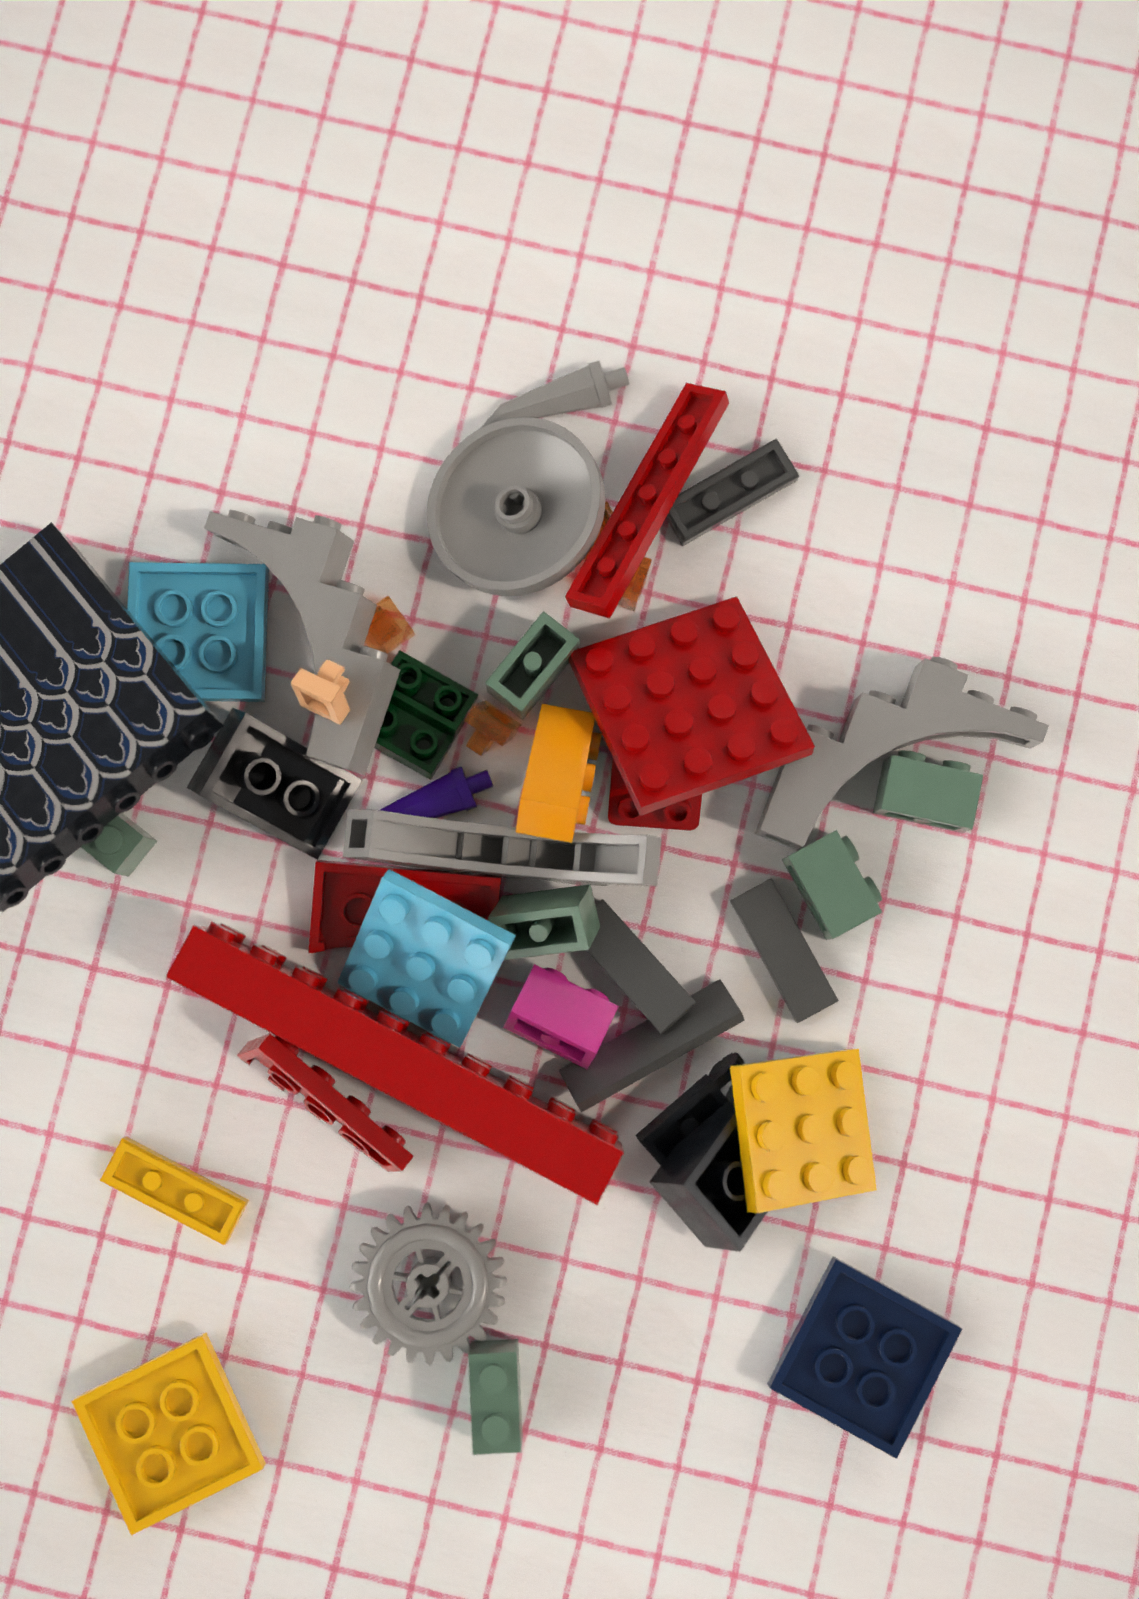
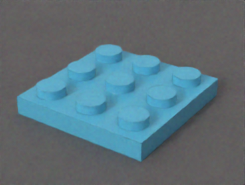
(207, 623)
(425, 958)

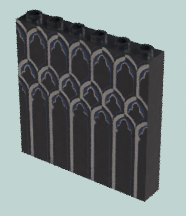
(83, 710)

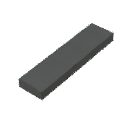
(646, 1050)

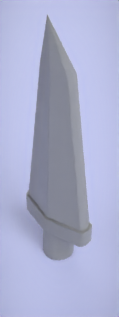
(570, 393)

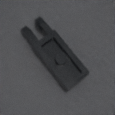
(689, 1110)

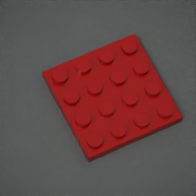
(690, 705)

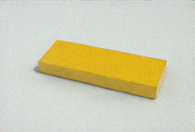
(174, 1190)

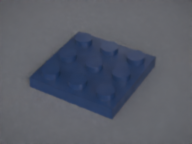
(864, 1357)

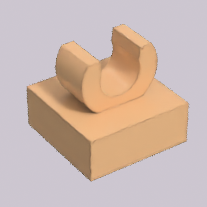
(323, 691)

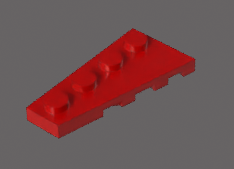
(346, 891)
(326, 1103)

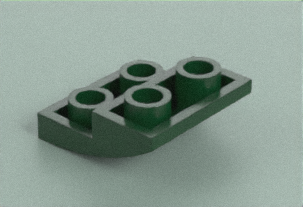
(423, 716)

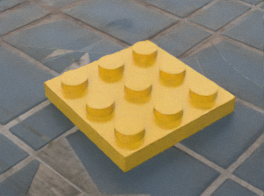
(802, 1129)
(168, 1433)

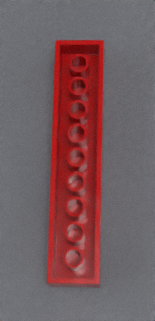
(397, 1061)

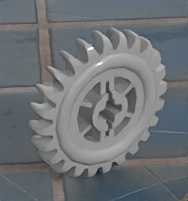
(461, 1250)

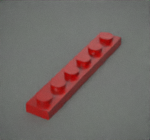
(647, 500)

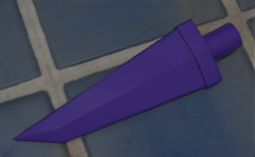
(443, 796)

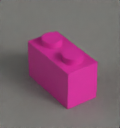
(561, 1016)

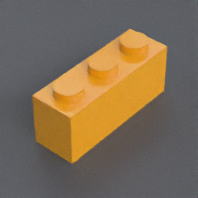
(558, 774)

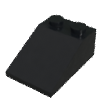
(274, 783)
(706, 1183)

